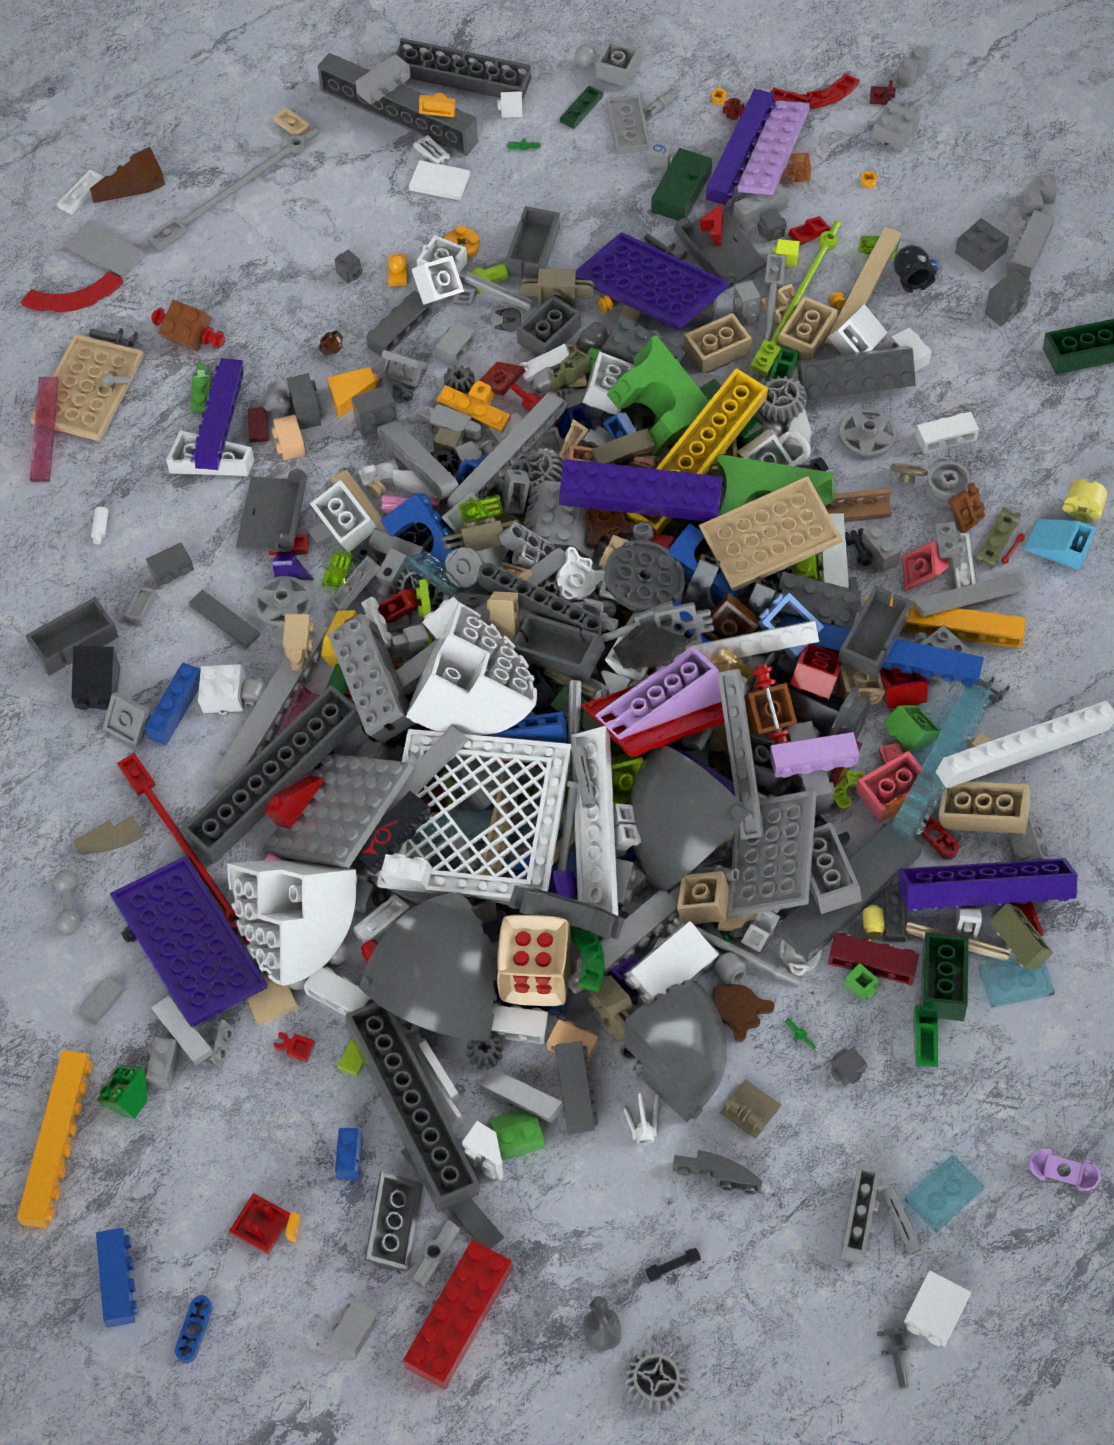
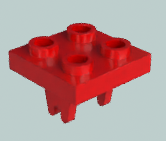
(260, 1223)

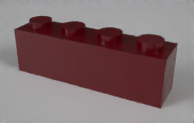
(879, 959)

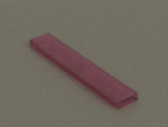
(44, 429)

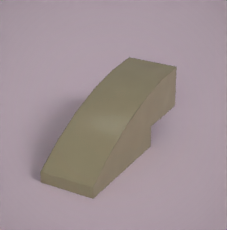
(624, 448)
(109, 837)

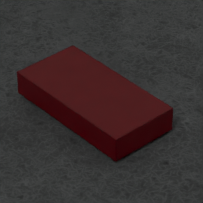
(258, 425)

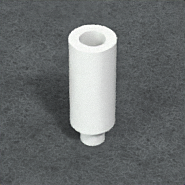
(99, 524)

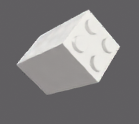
(670, 963)

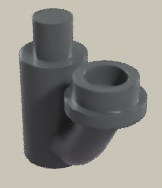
(405, 394)
(711, 927)

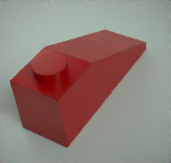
(290, 803)

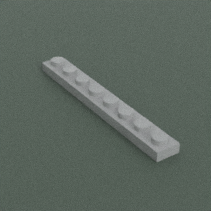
(740, 751)

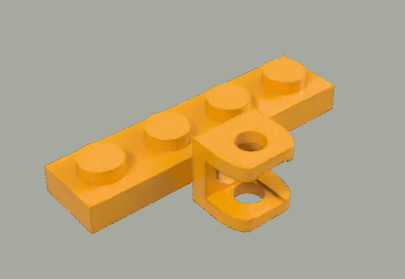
(475, 405)

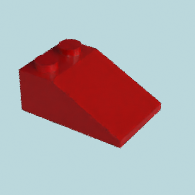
(903, 688)

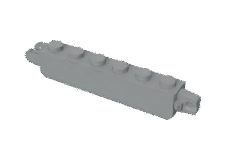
(635, 932)

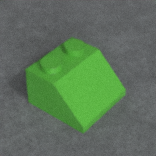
(911, 727)
(517, 1133)

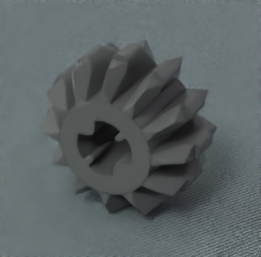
(459, 379)
(485, 1059)

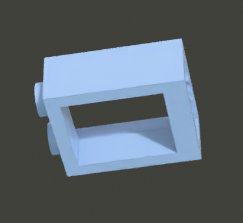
(779, 602)

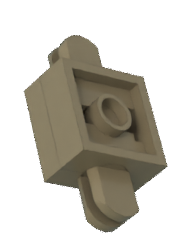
(557, 282)
(478, 535)
(611, 1007)

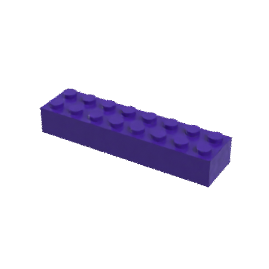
(640, 490)
(987, 884)

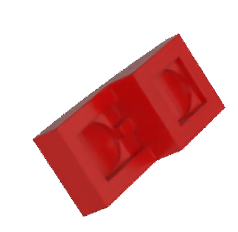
(809, 231)

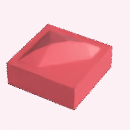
(890, 752)

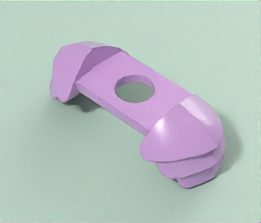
(1083, 1175)

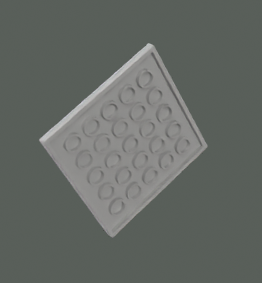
(342, 810)

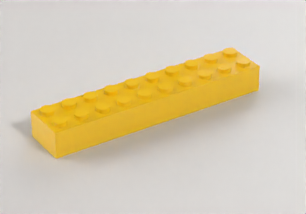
(711, 433)

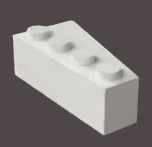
(235, 461)

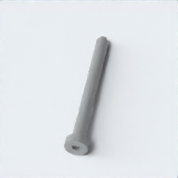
(567, 825)

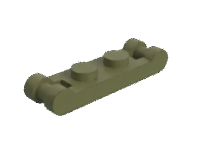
(998, 537)

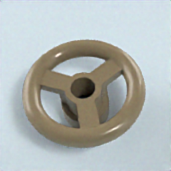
(908, 472)

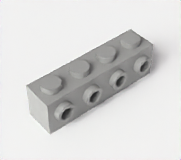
(860, 1214)

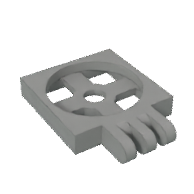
(698, 621)

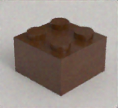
(731, 619)

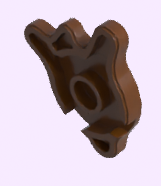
(606, 524)
(740, 1008)

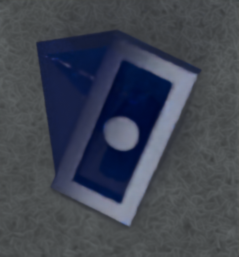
(576, 412)

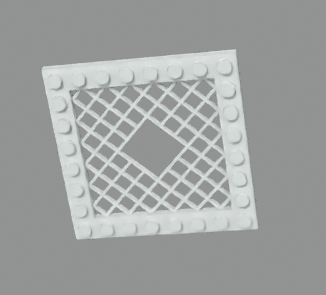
(554, 755)

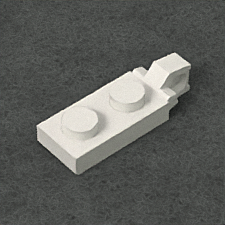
(371, 609)

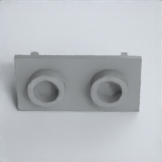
(221, 1036)

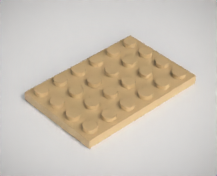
(83, 400)
(770, 533)

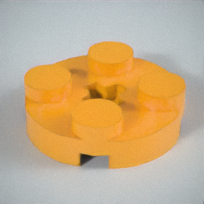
(465, 235)

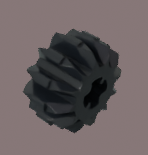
(447, 460)

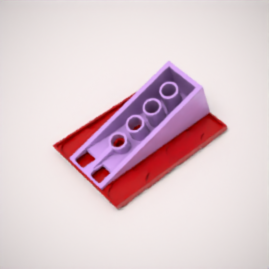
(664, 706)

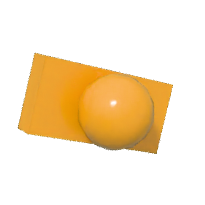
(437, 105)
(397, 269)

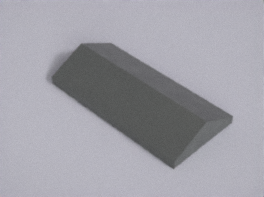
(393, 1222)

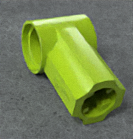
(492, 274)

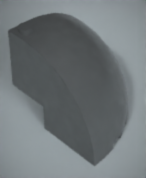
(679, 815)
(436, 969)
(680, 1046)

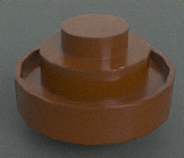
(331, 343)

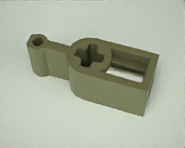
(570, 370)

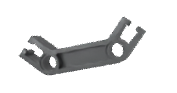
(577, 913)

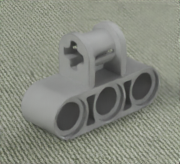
(526, 545)

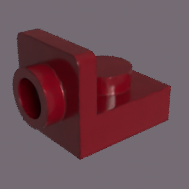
(882, 95)

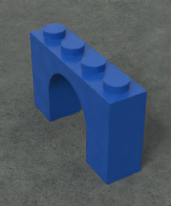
(417, 510)
(683, 551)

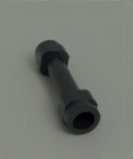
(654, 1272)

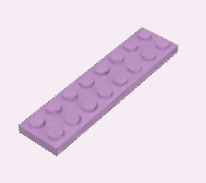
(773, 148)

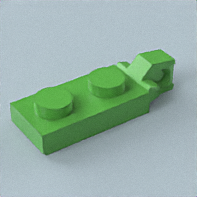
(200, 388)

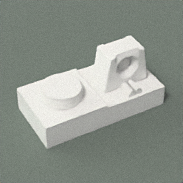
(380, 472)

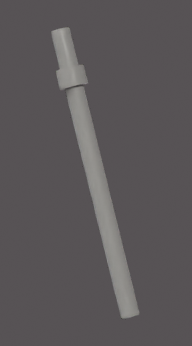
(779, 972)

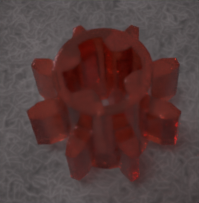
(733, 108)

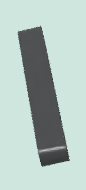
(537, 599)

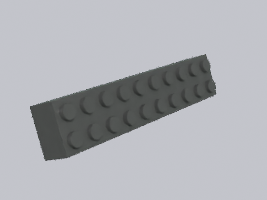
(399, 106)
(275, 768)
(412, 1106)

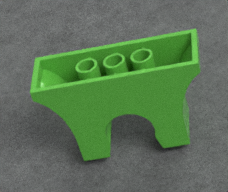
(664, 388)
(752, 479)

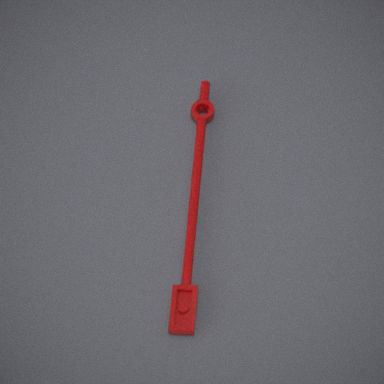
(143, 783)

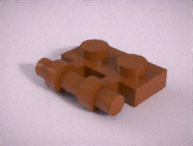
(962, 509)

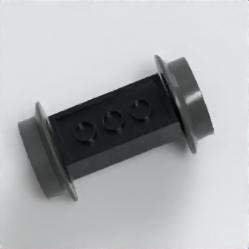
(830, 715)

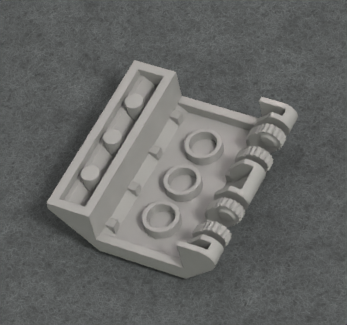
(557, 523)

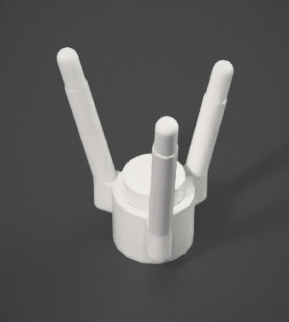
(644, 1132)

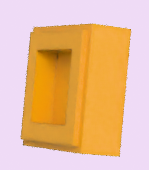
(293, 1227)

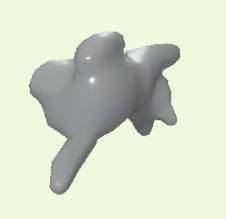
(278, 396)

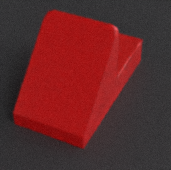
(714, 223)

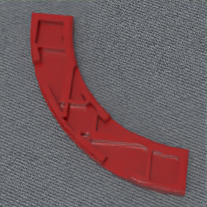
(820, 98)
(75, 300)

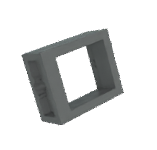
(511, 789)

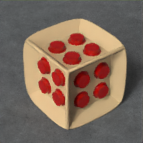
(534, 960)

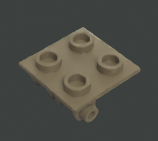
(750, 1109)

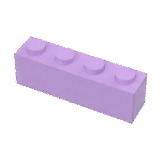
(814, 755)

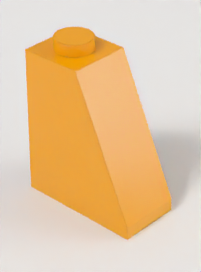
(350, 384)

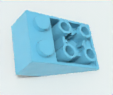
(1061, 541)

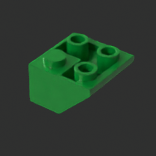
(125, 1091)

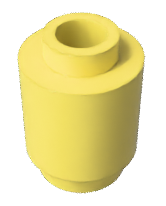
(873, 921)

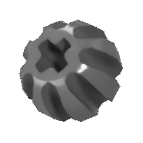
(782, 787)

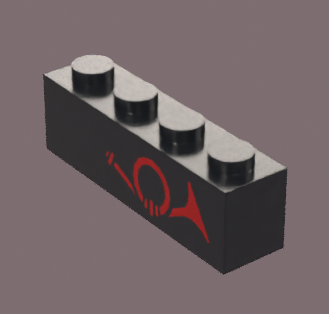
(394, 831)

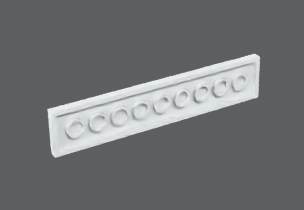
(596, 825)

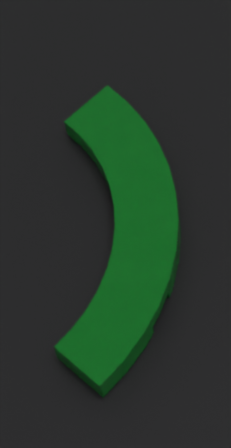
(592, 958)

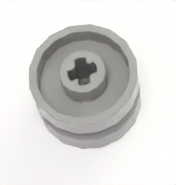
(945, 482)

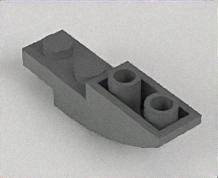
(728, 1172)

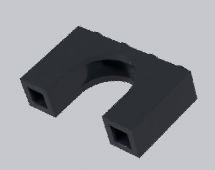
(700, 590)

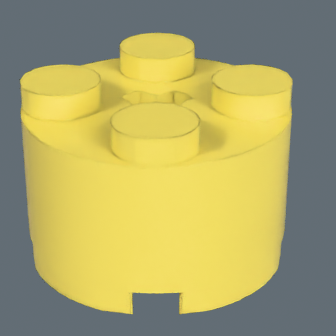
(1085, 500)

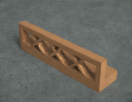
(863, 509)

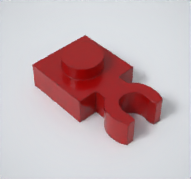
(297, 1047)

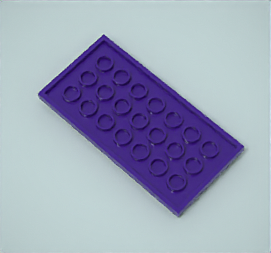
(651, 280)
(188, 941)

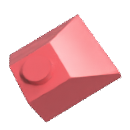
(923, 565)

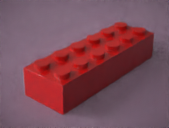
(458, 1314)

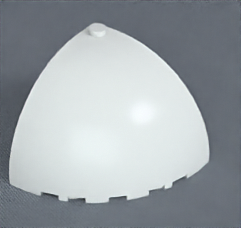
(472, 680)
(292, 913)

